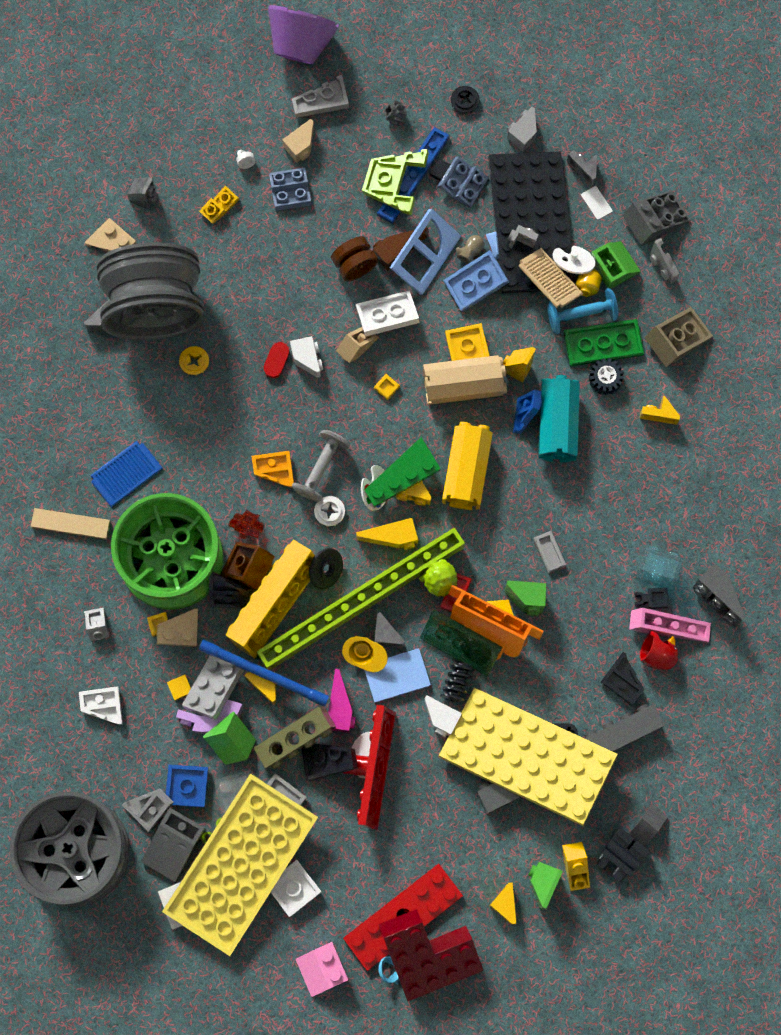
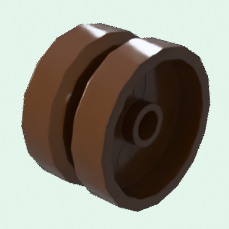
(354, 258)

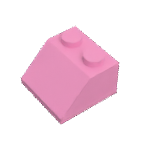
(322, 969)

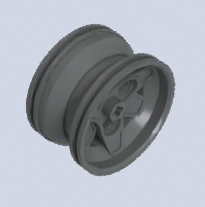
(150, 291)
(62, 835)

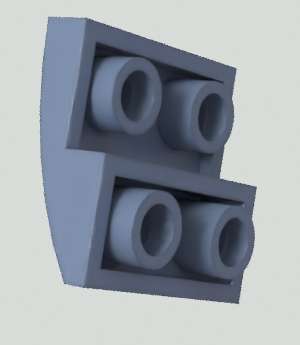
(463, 182)
(290, 189)

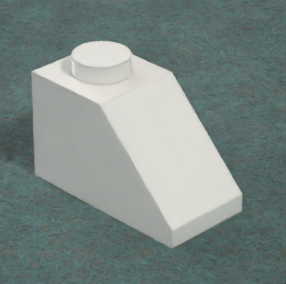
(441, 716)

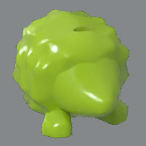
(439, 577)

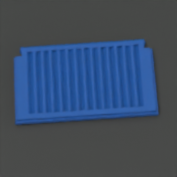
(125, 473)

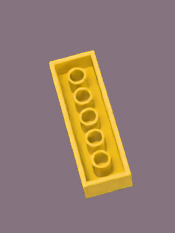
(272, 600)

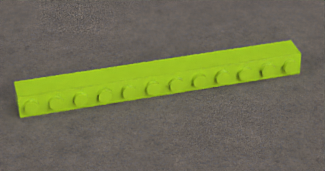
(359, 599)

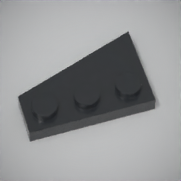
(327, 760)

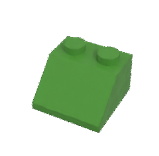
(527, 596)

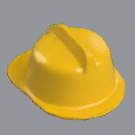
(365, 654)

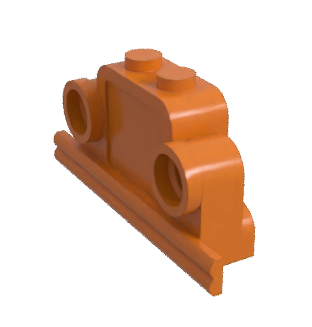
(492, 622)

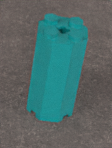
(559, 419)

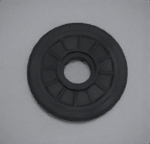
(317, 576)

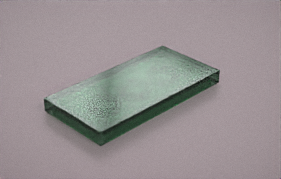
(460, 642)

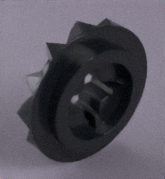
(463, 92)

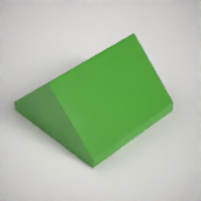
(230, 740)

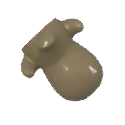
(472, 248)

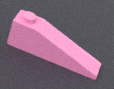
(669, 625)

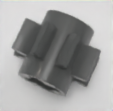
(395, 112)

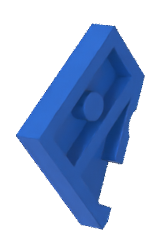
(526, 409)

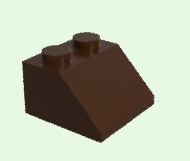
(247, 565)

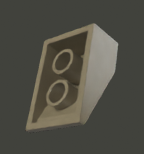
(678, 336)

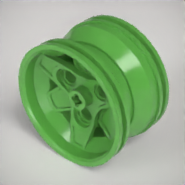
(167, 551)

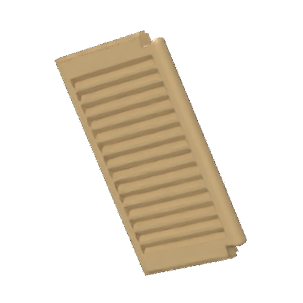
(549, 278)

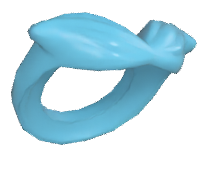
(393, 978)

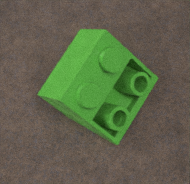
(614, 264)

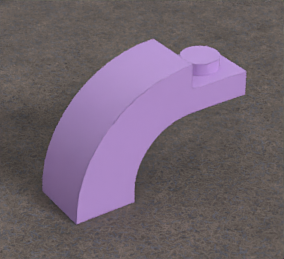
(204, 724)

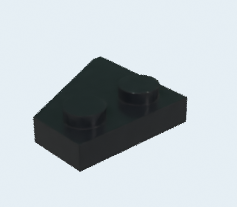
(227, 593)
(623, 680)

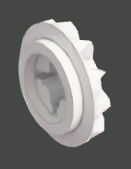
(323, 505)

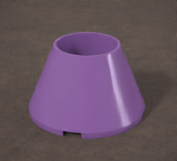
(299, 34)

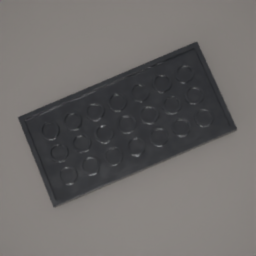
(531, 194)

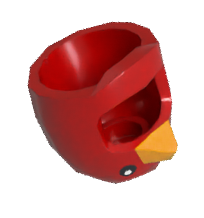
(658, 653)

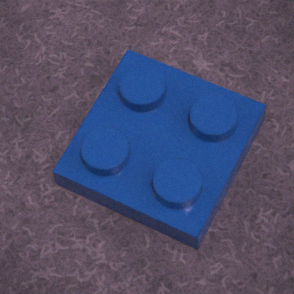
(187, 785)

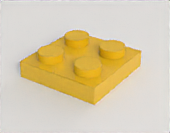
(466, 342)

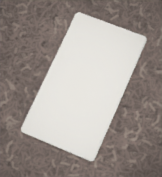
(596, 202)

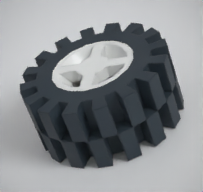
(609, 371)

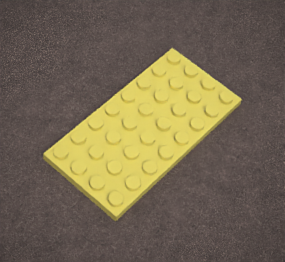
(528, 756)
(240, 864)

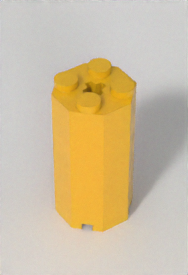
(467, 466)

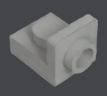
(96, 624)

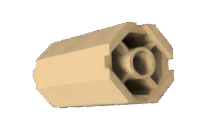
(464, 379)

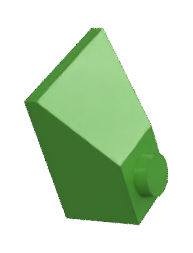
(543, 882)

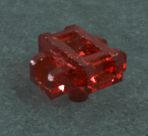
(247, 524)

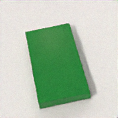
(603, 341)

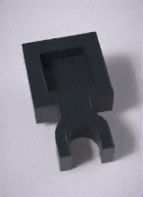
(656, 598)

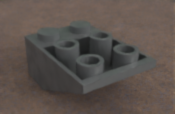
(655, 216)
(719, 592)
(173, 844)

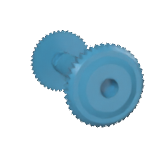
(582, 311)

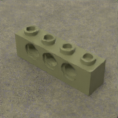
(267, 749)

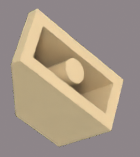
(299, 142)
(355, 344)

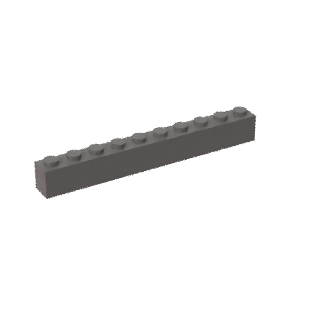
(611, 737)

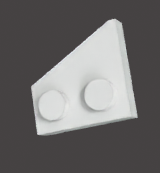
(102, 704)

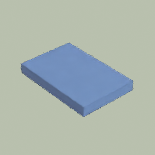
(476, 281)

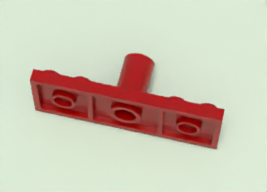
(375, 767)
(428, 895)

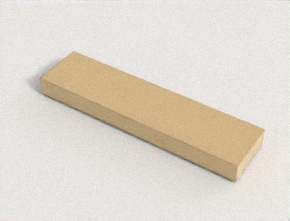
(70, 523)

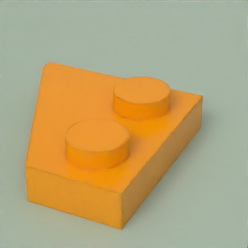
(274, 467)

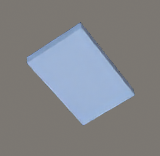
(400, 676)

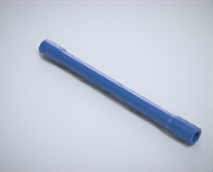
(215, 651)

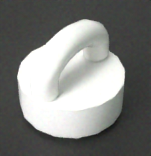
(245, 159)

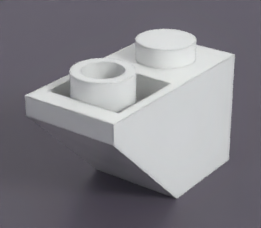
(305, 357)

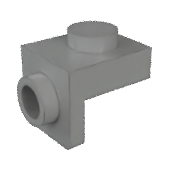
(524, 235)

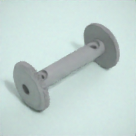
(321, 465)

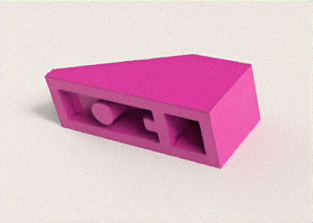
(340, 707)

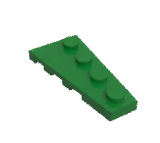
(405, 472)

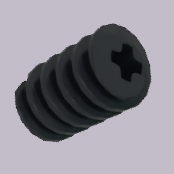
(457, 681)

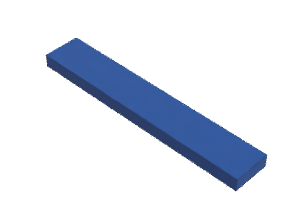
(413, 175)

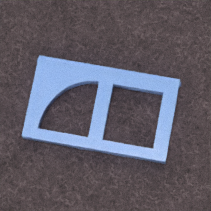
(448, 240)

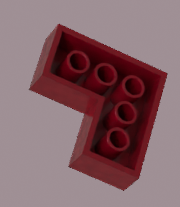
(426, 963)

